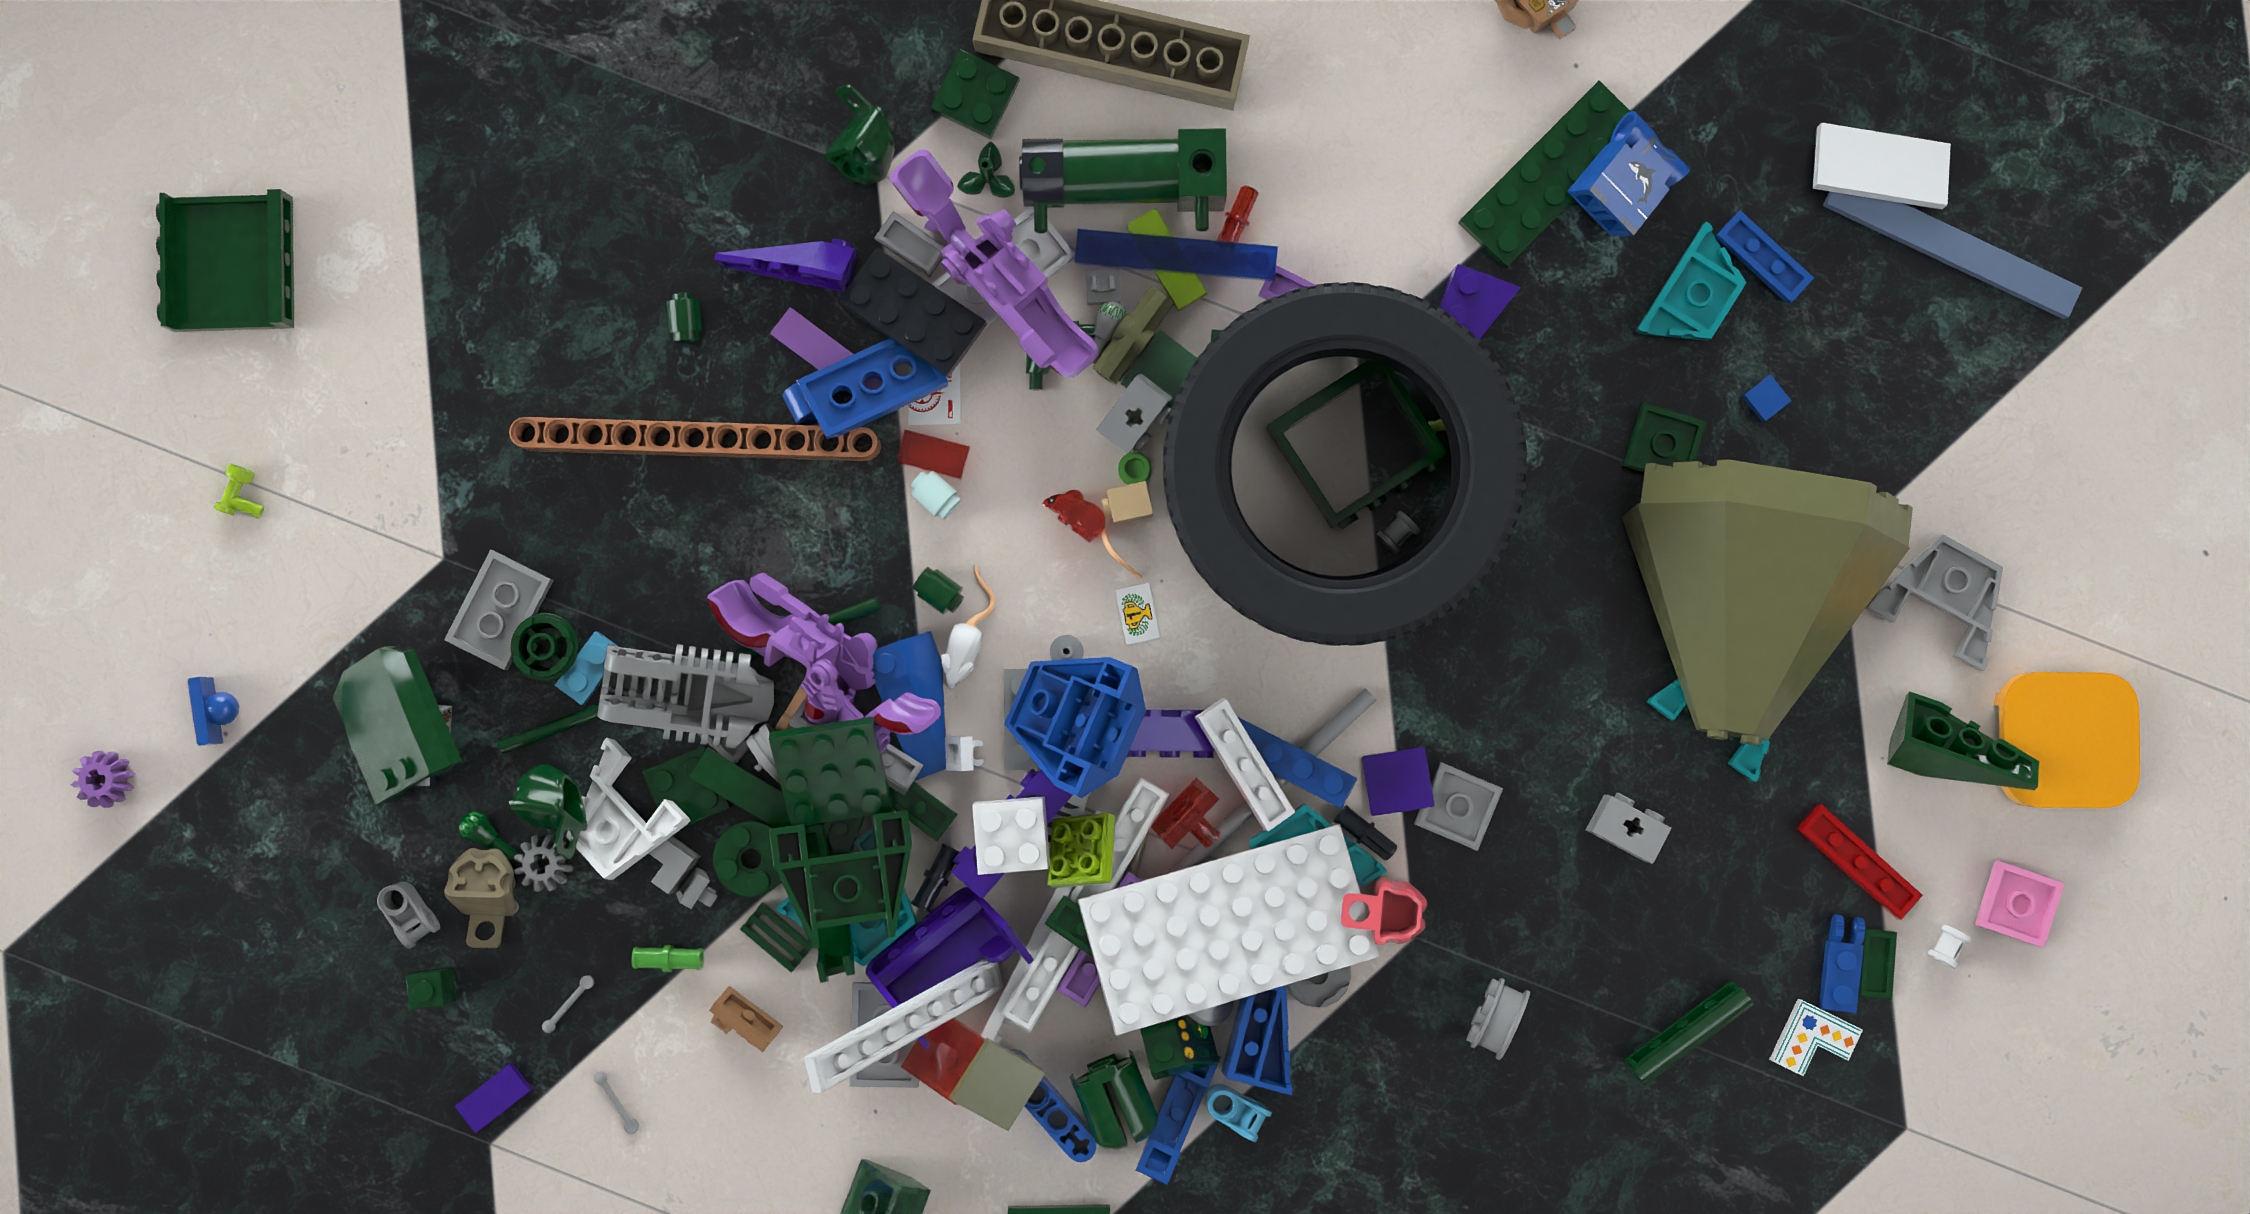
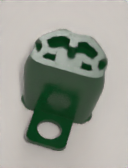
(865, 145)
(551, 801)

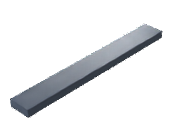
(1960, 251)

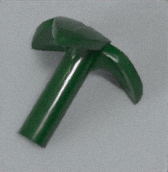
(988, 163)

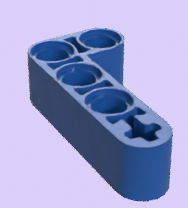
(1055, 1101)

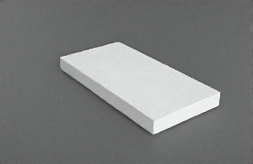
(1881, 166)
(1045, 250)

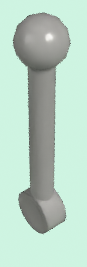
(585, 983)
(631, 1125)

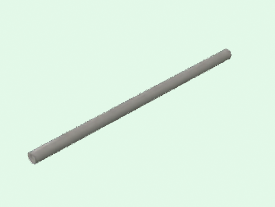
(1313, 746)

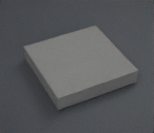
(1461, 806)

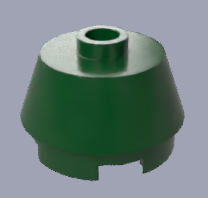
(544, 647)

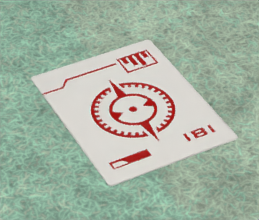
(939, 407)

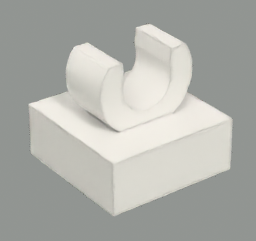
(960, 753)

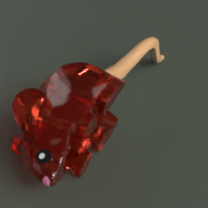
(1085, 518)

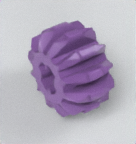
(115, 779)

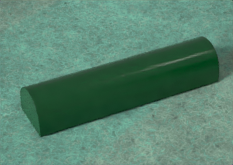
(1688, 1032)

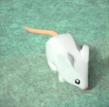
(965, 643)

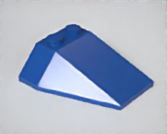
(1078, 719)

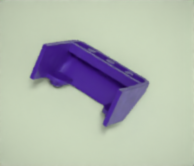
(942, 946)

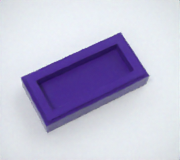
(493, 1097)

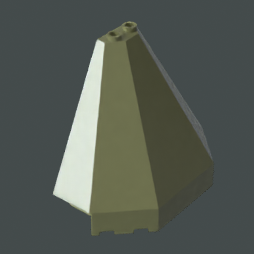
(1758, 579)

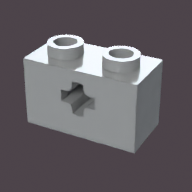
(1118, 423)
(1643, 842)

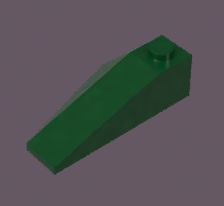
(1944, 747)

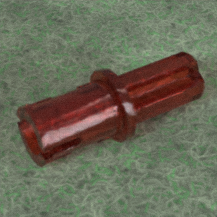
(1238, 216)

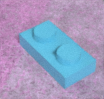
(587, 670)

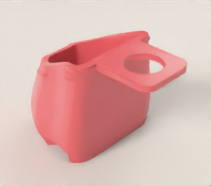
(1393, 911)

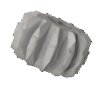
(542, 876)

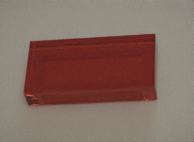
(933, 454)

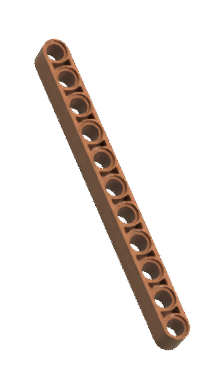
(680, 433)

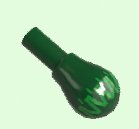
(478, 829)

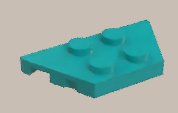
(1696, 292)

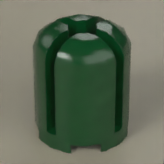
(1131, 1095)

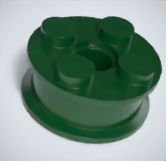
(731, 863)

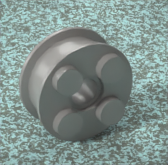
(1497, 1017)

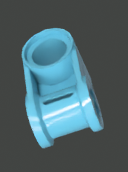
(1242, 1115)

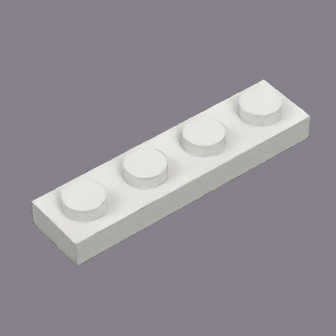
(1245, 764)

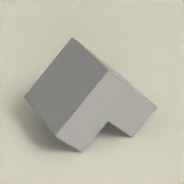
(677, 864)

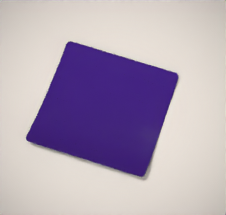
(1398, 781)

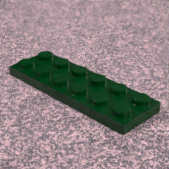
(1538, 184)

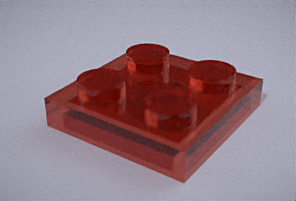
(946, 1059)

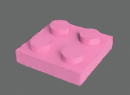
(2019, 903)

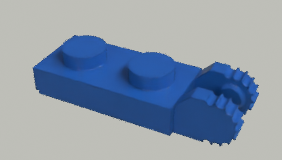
(1842, 966)

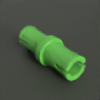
(667, 958)

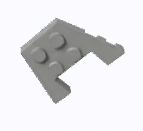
(1953, 582)

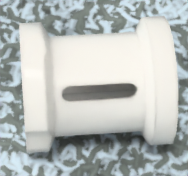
(1949, 946)

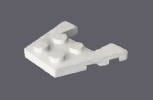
(615, 832)

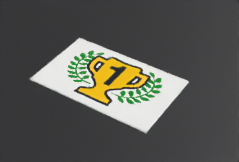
(1137, 614)

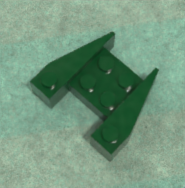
(847, 885)

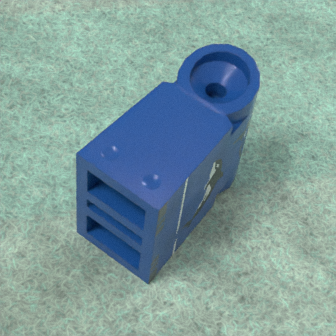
(1628, 177)

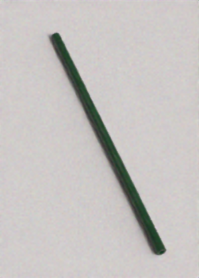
(590, 713)

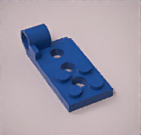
(812, 395)

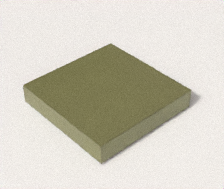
(997, 1084)

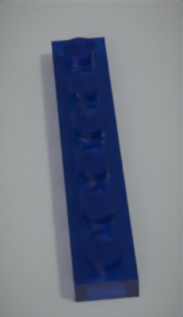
(1176, 255)

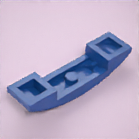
(1174, 1122)

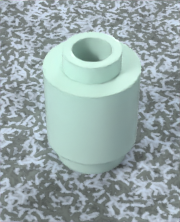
(935, 494)

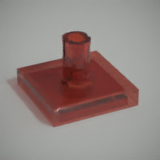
(1186, 816)

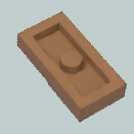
(748, 1020)

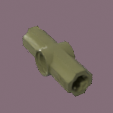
(1133, 335)

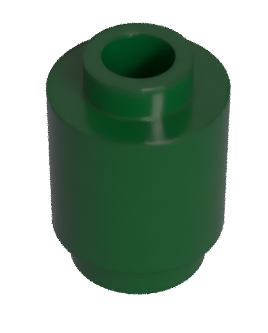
(684, 318)
(938, 590)

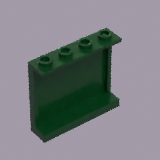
(226, 262)

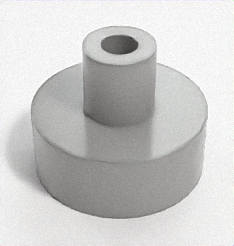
(1069, 642)

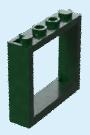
(1329, 394)

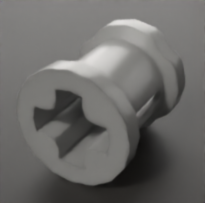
(1398, 532)

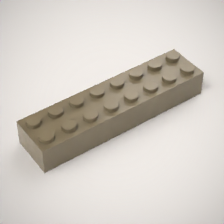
(1117, 46)

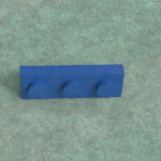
(1764, 257)

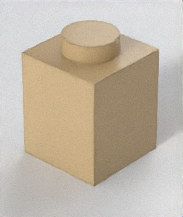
(1127, 503)

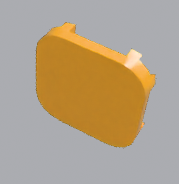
(2079, 731)

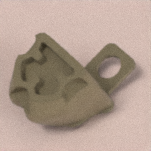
(482, 887)

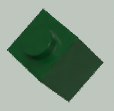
(430, 988)

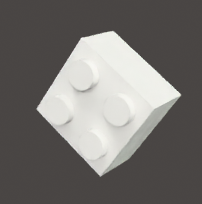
(1011, 835)

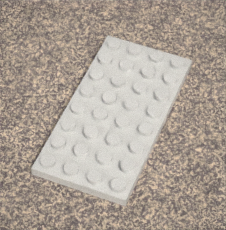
(1225, 929)

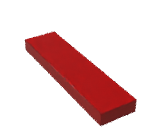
(1859, 862)

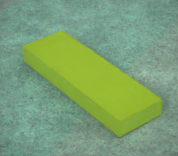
(1180, 287)

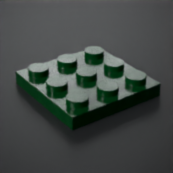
(831, 771)

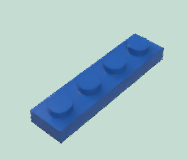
(1301, 767)

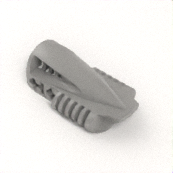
(685, 693)

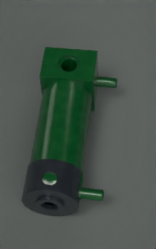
(1126, 173)

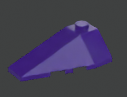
(810, 263)

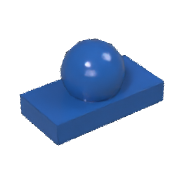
(210, 710)

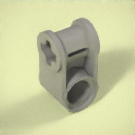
(408, 915)

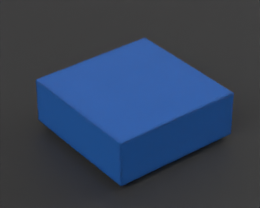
(1766, 398)

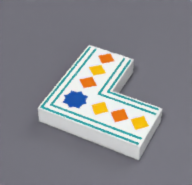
(1811, 1028)

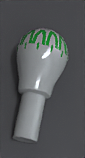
(1107, 320)

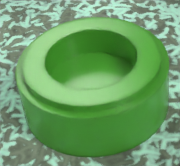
(1134, 468)

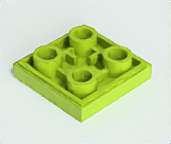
(1081, 850)

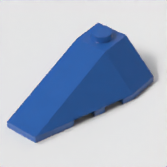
(917, 669)

